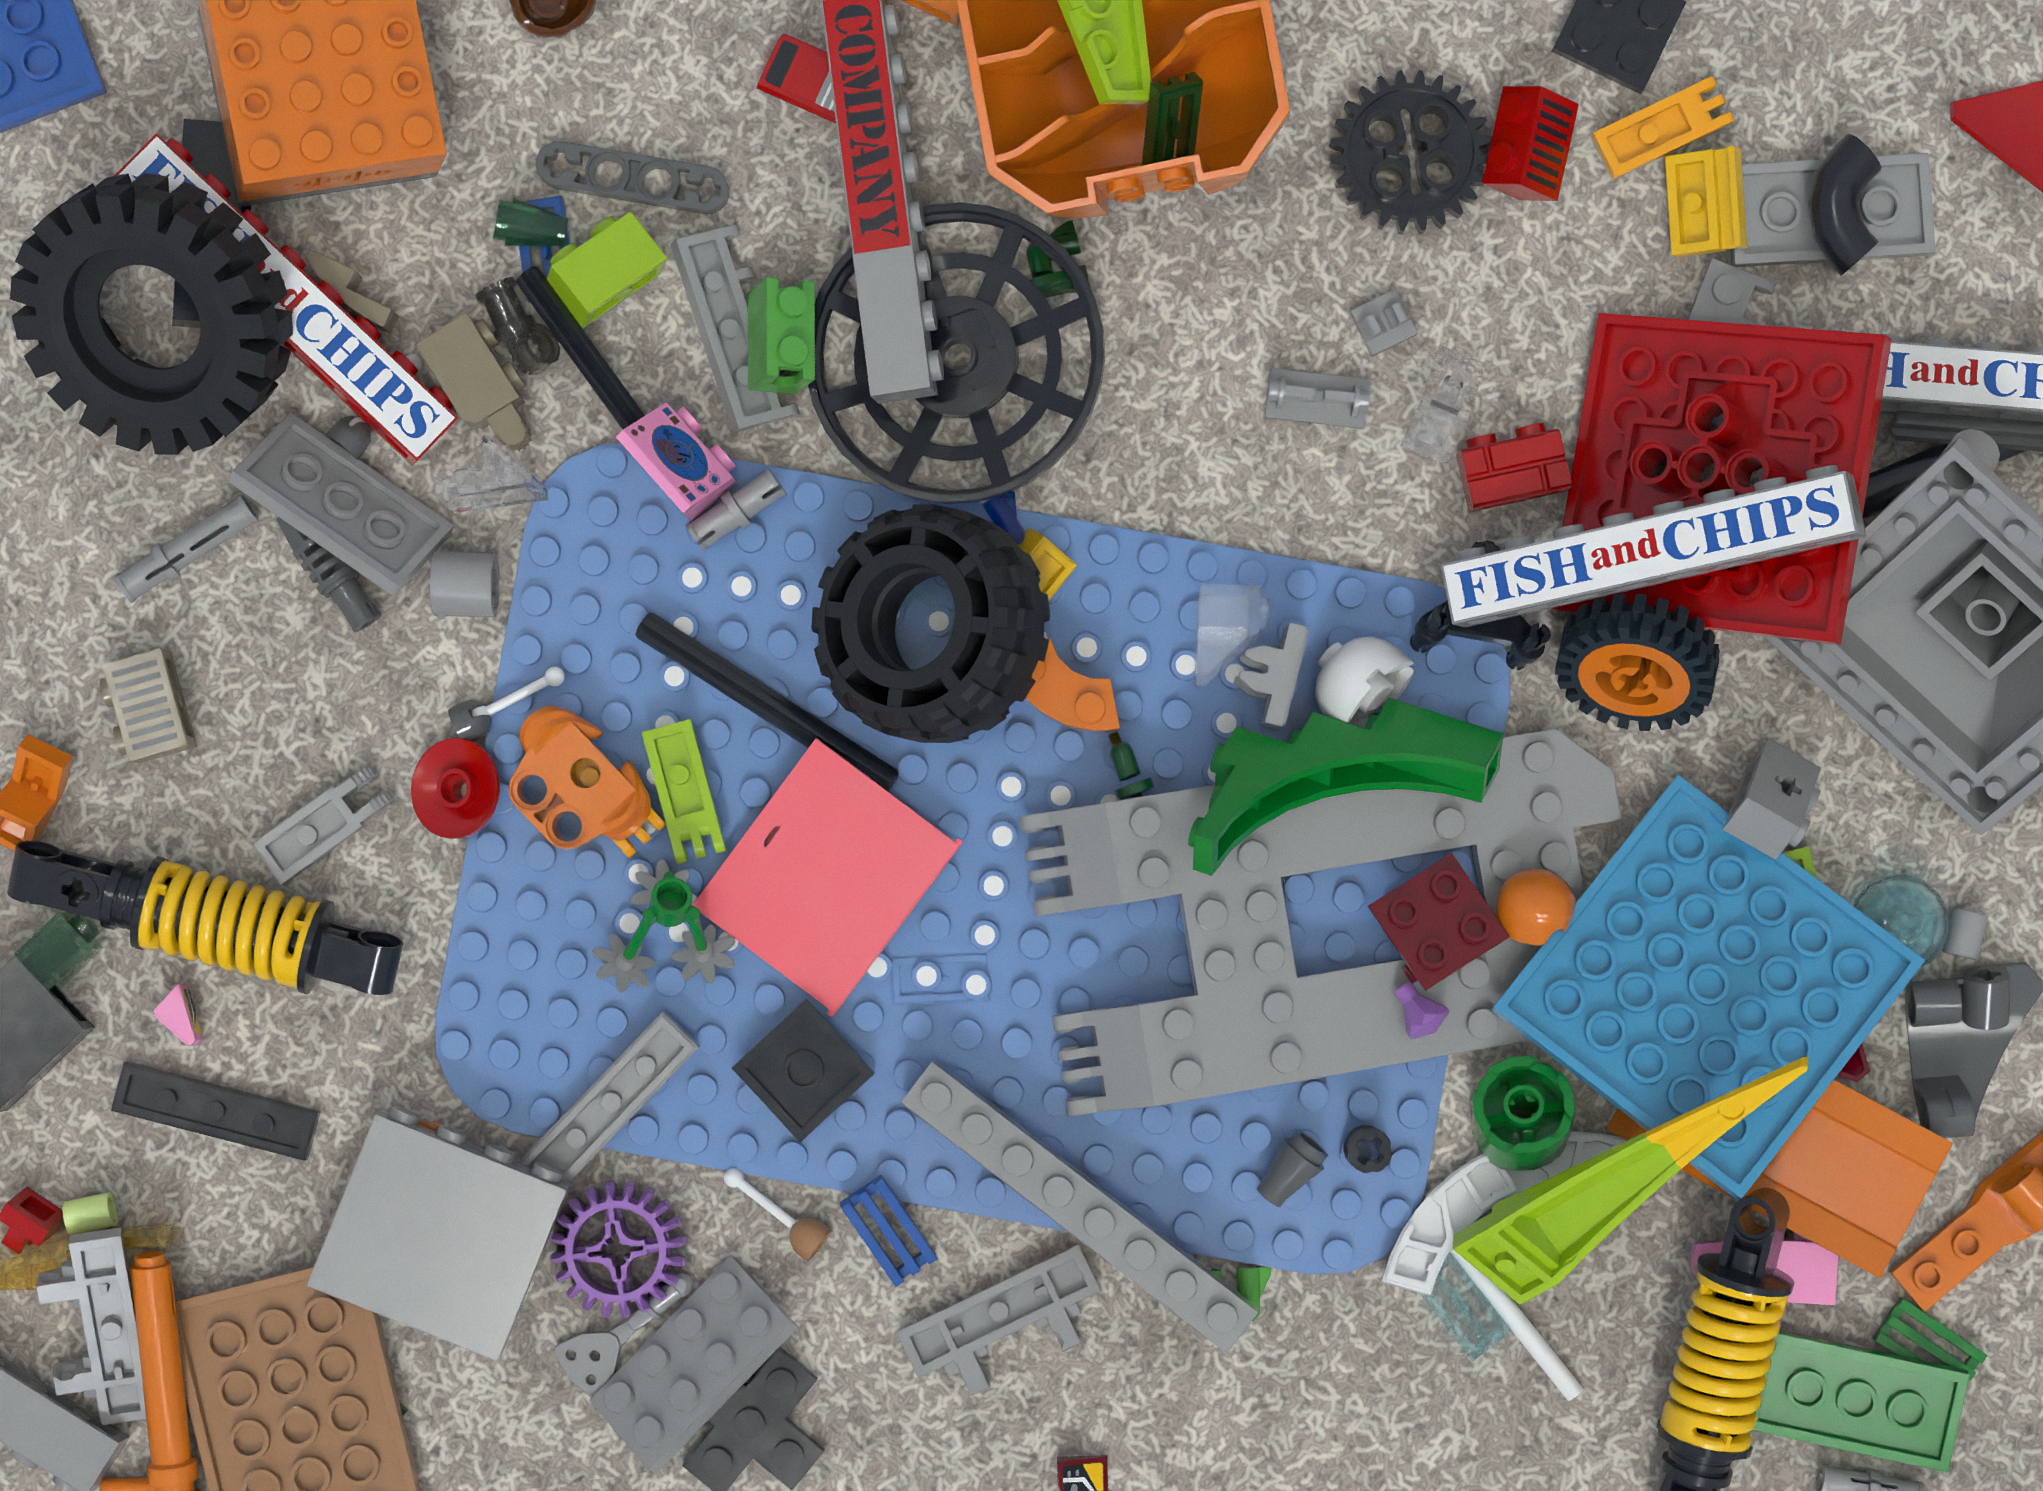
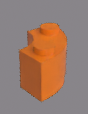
(1071, 697)

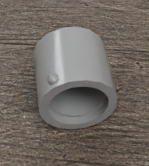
(464, 584)

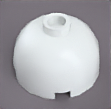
(1360, 678)

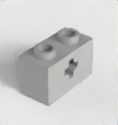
(1773, 800)

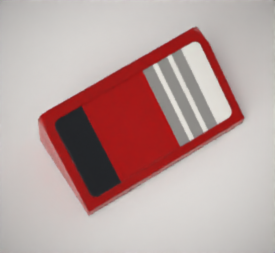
(799, 76)

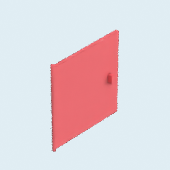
(832, 875)

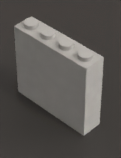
(439, 1232)

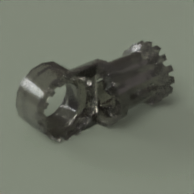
(517, 327)

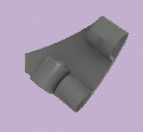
(1959, 1037)

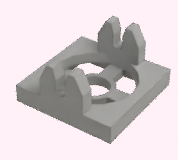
(1278, 676)

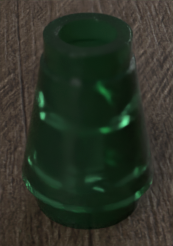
(528, 225)

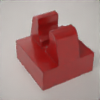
(29, 1220)

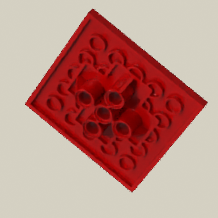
(1786, 406)

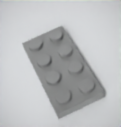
(1892, 206)
(341, 503)
(693, 1364)

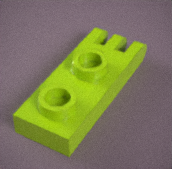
(683, 788)

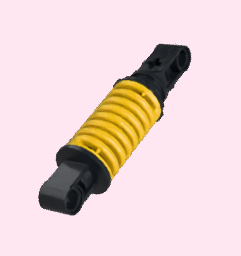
(209, 919)
(1726, 1349)

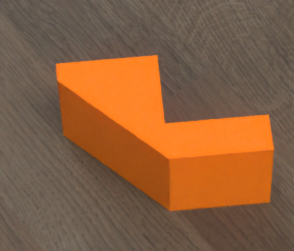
(33, 791)

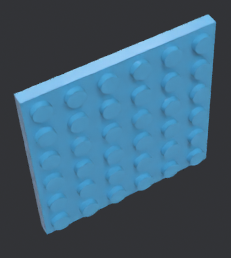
(1704, 973)

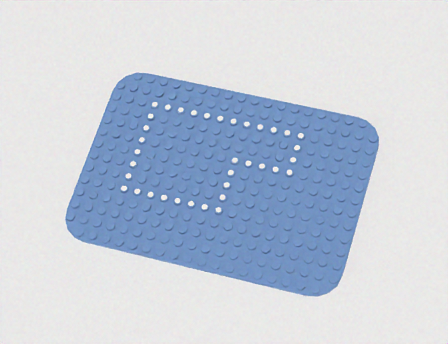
(535, 1027)

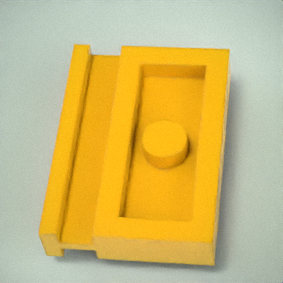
(1706, 201)

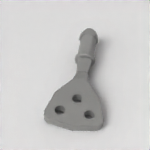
(610, 1342)

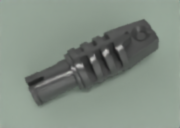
(334, 578)

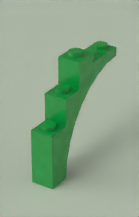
(1330, 758)

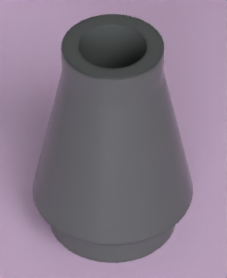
(1292, 1167)

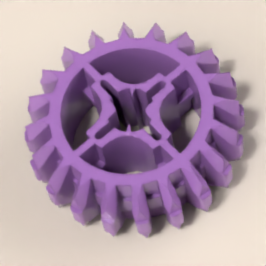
(616, 1225)

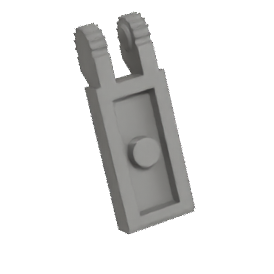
(318, 827)

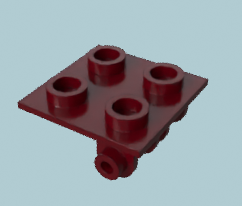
(1438, 922)

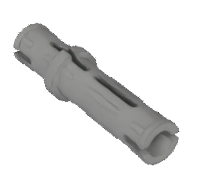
(184, 549)

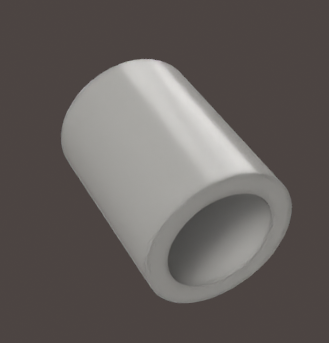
(1965, 934)

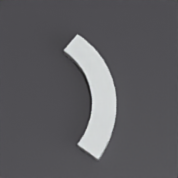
(1462, 1200)

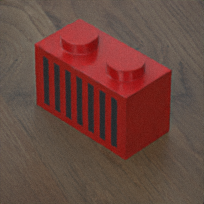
(1530, 143)

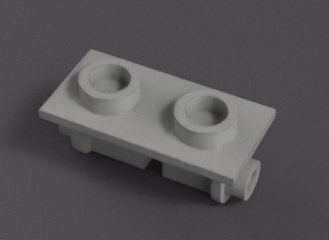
(1317, 398)

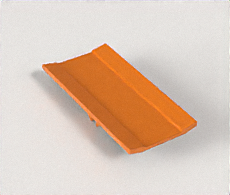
(1846, 1173)

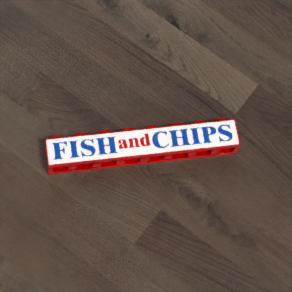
(324, 336)

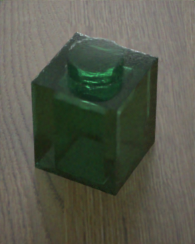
(60, 949)

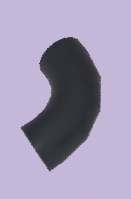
(1836, 201)

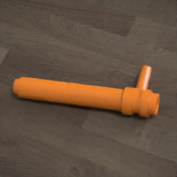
(171, 1461)

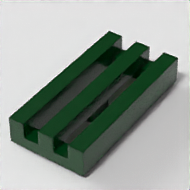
(1163, 122)

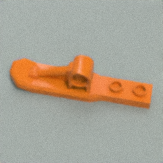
(1999, 1213)

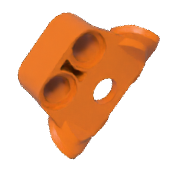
(553, 744)

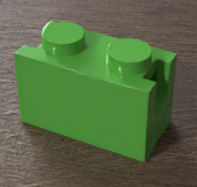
(781, 336)

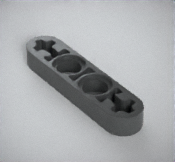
(635, 169)

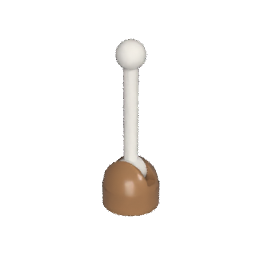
(805, 1234)

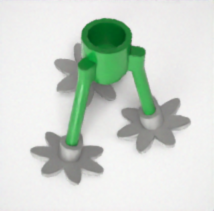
(669, 906)

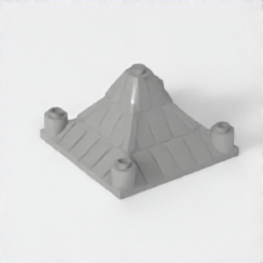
(1947, 634)

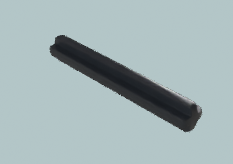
(579, 347)

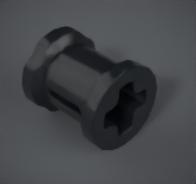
(1352, 1152)

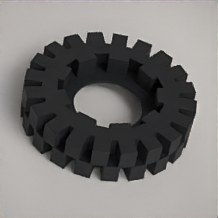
(148, 226)

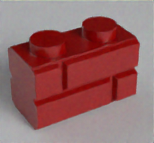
(1513, 468)

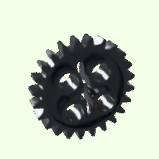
(1365, 157)

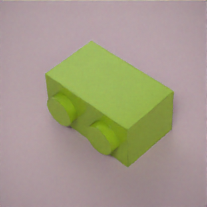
(605, 268)

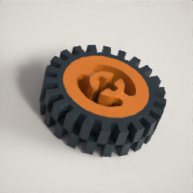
(1637, 662)

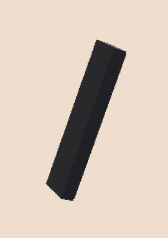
(215, 1111)

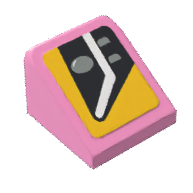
(180, 1016)

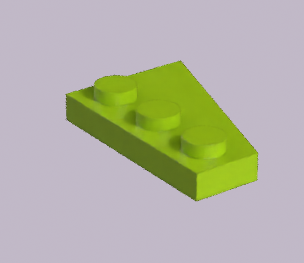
(1111, 47)

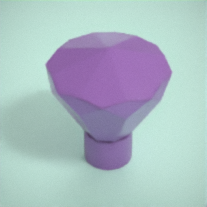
(1421, 1013)

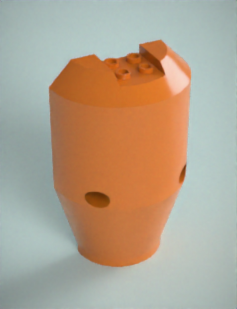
(1071, 153)

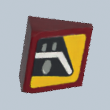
(1082, 1473)

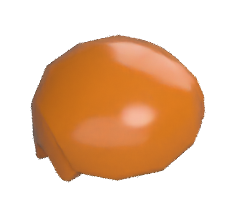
(1534, 905)

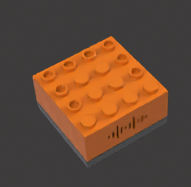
(321, 95)

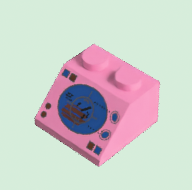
(678, 460)

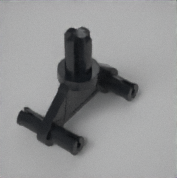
(1525, 640)

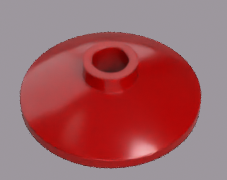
(438, 786)

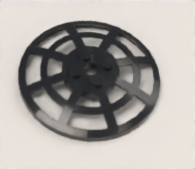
(991, 367)

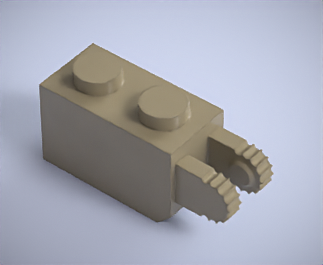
(475, 379)

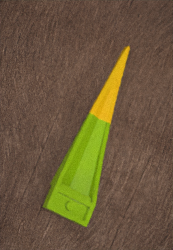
(1554, 1225)

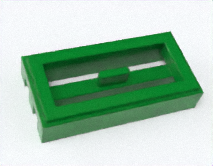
(1892, 1322)

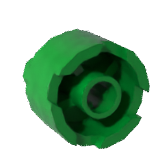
(1541, 1094)

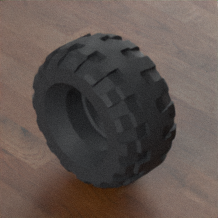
(993, 635)

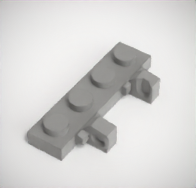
(101, 1286)
(963, 1330)

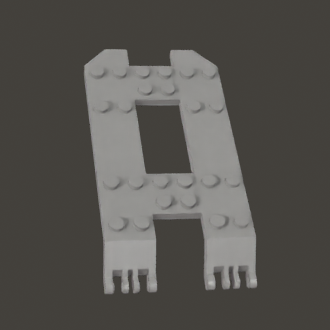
(1249, 1010)

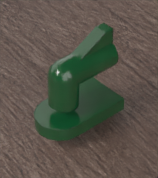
(1040, 265)
(1126, 768)

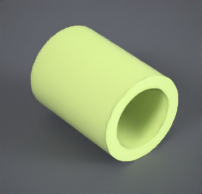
(90, 1213)

